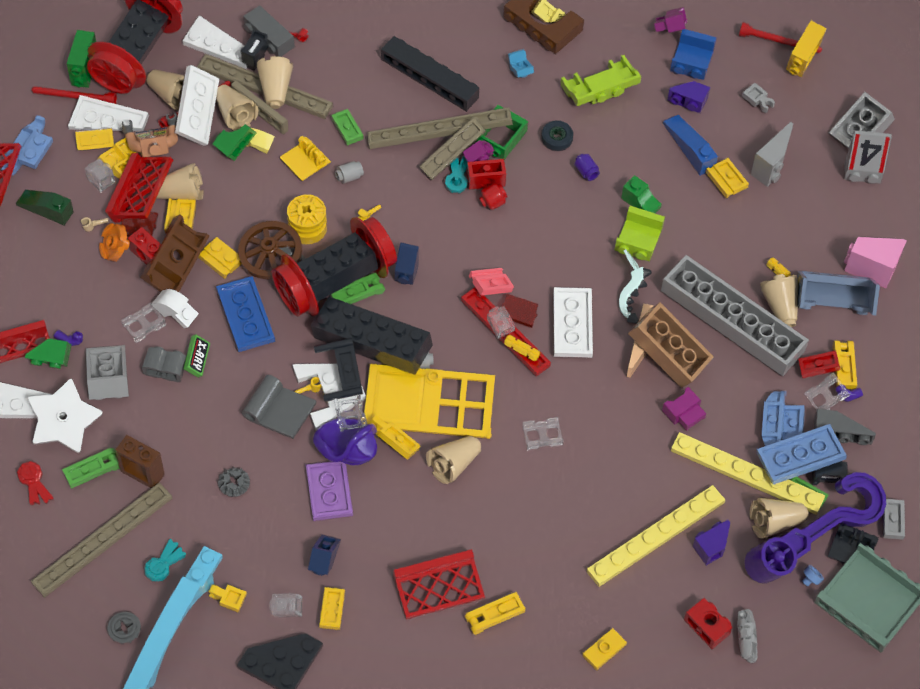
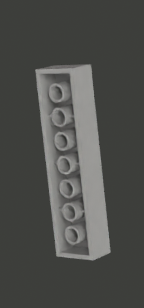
(734, 315)

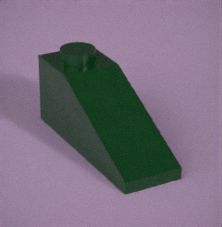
(47, 205)

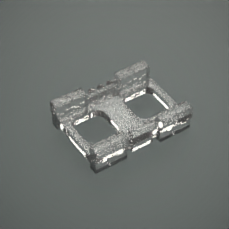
(147, 327)
(824, 389)
(356, 413)
(541, 427)

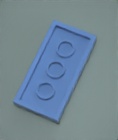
(801, 454)

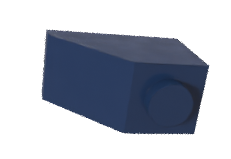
(407, 263)
(323, 555)

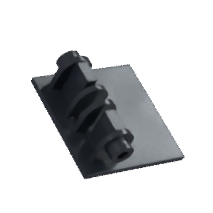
(847, 542)

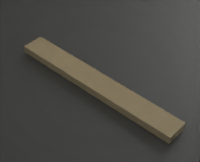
(251, 81)
(436, 128)
(101, 540)

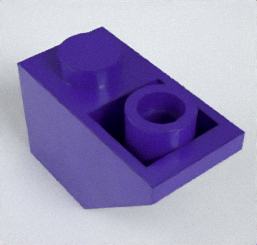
(689, 95)
(712, 544)

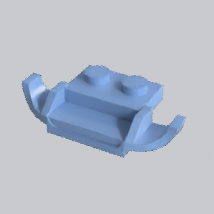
(33, 145)
(781, 420)

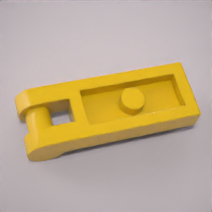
(847, 374)
(495, 612)

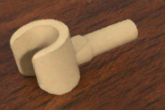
(91, 224)

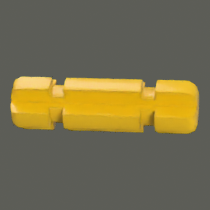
(778, 268)
(522, 347)

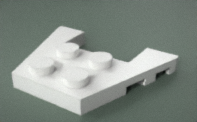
(330, 380)

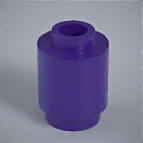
(587, 167)

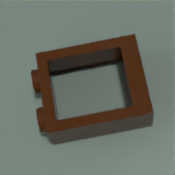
(132, 461)

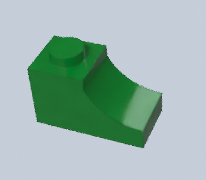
(234, 142)
(638, 195)

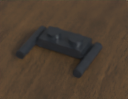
(347, 368)

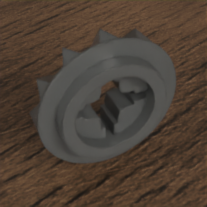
(231, 489)
(129, 620)

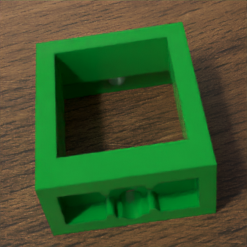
(79, 58)
(519, 126)

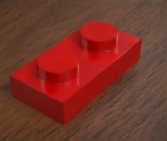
(819, 364)

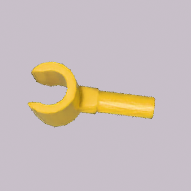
(363, 214)
(314, 388)

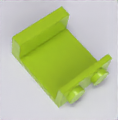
(640, 233)

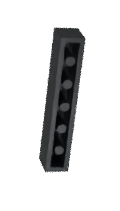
(430, 73)

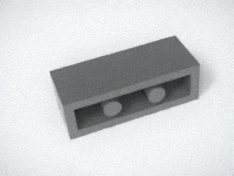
(279, 39)

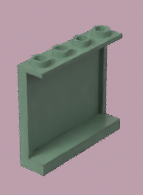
(870, 597)

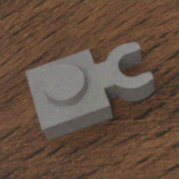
(756, 95)

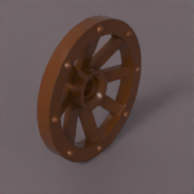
(265, 250)

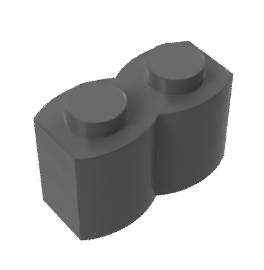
(164, 364)

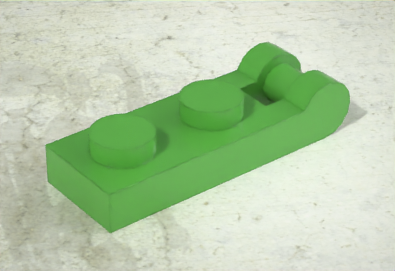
(360, 290)
(91, 468)

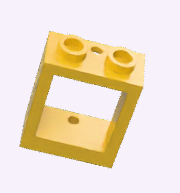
(805, 49)

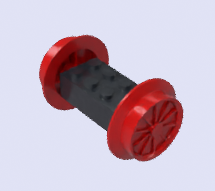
(119, 62)
(334, 267)

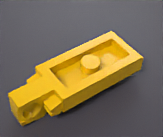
(395, 437)

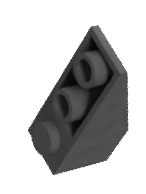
(844, 427)

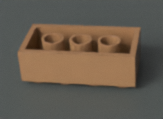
(671, 345)

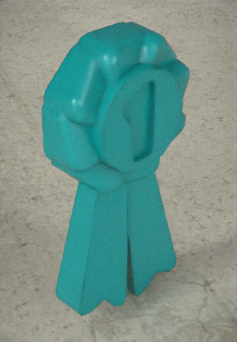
(456, 181)
(158, 568)

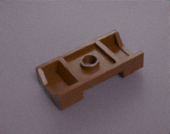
(164, 270)

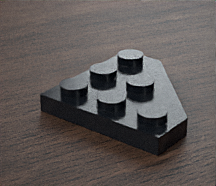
(281, 662)

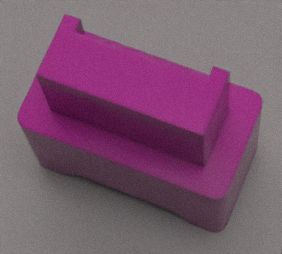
(673, 20)
(684, 409)

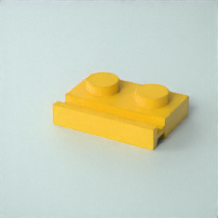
(727, 177)
(183, 207)
(220, 257)

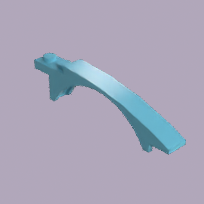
(187, 592)

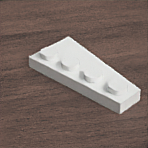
(214, 42)
(98, 114)
(15, 402)

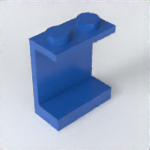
(693, 54)

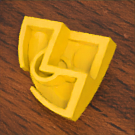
(117, 157)

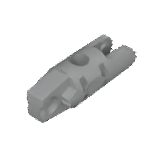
(747, 635)

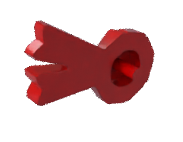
(30, 475)

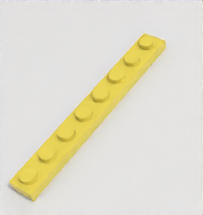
(745, 472)
(655, 536)

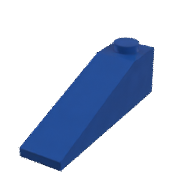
(692, 144)

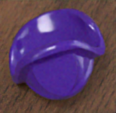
(350, 446)

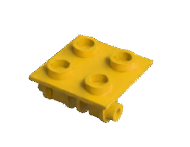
(305, 159)

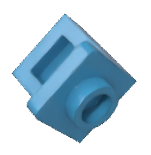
(519, 64)

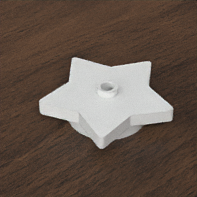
(52, 428)

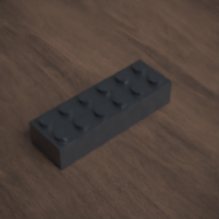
(373, 335)

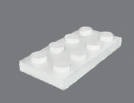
(197, 105)
(573, 322)

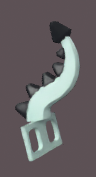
(631, 289)

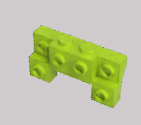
(603, 84)

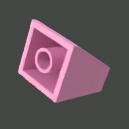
(874, 258)

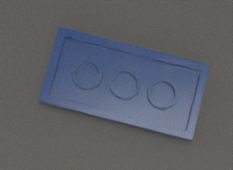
(245, 314)

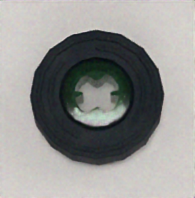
(557, 143)

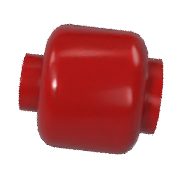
(493, 196)

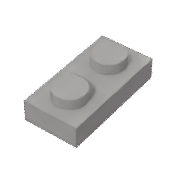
(894, 519)

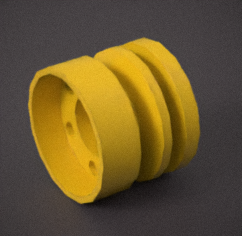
(308, 218)

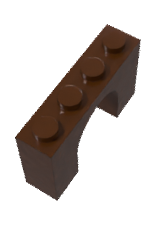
(551, 36)

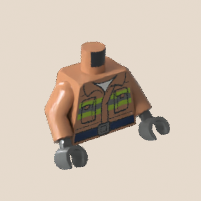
(152, 141)

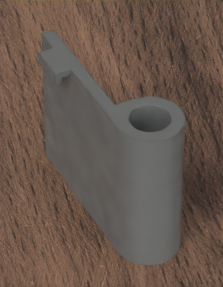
(278, 407)

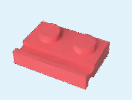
(491, 281)

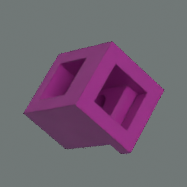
(479, 151)

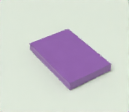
(329, 490)

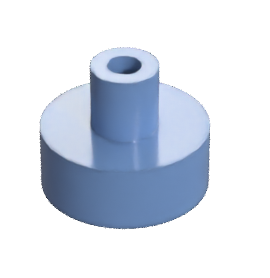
(812, 575)

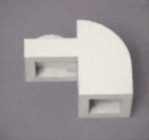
(175, 304)

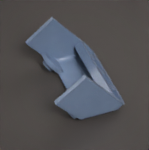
(838, 291)

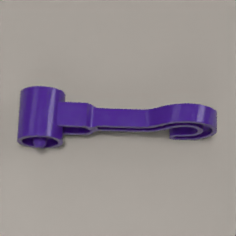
(780, 555)

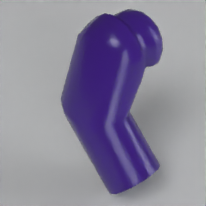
(74, 339)
(854, 394)

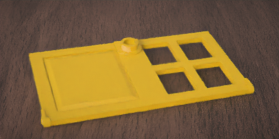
(415, 400)

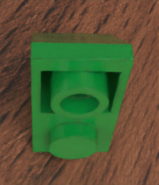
(51, 352)

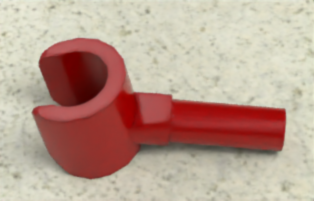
(301, 36)

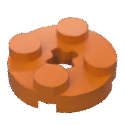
(114, 242)

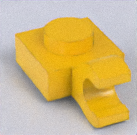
(229, 598)

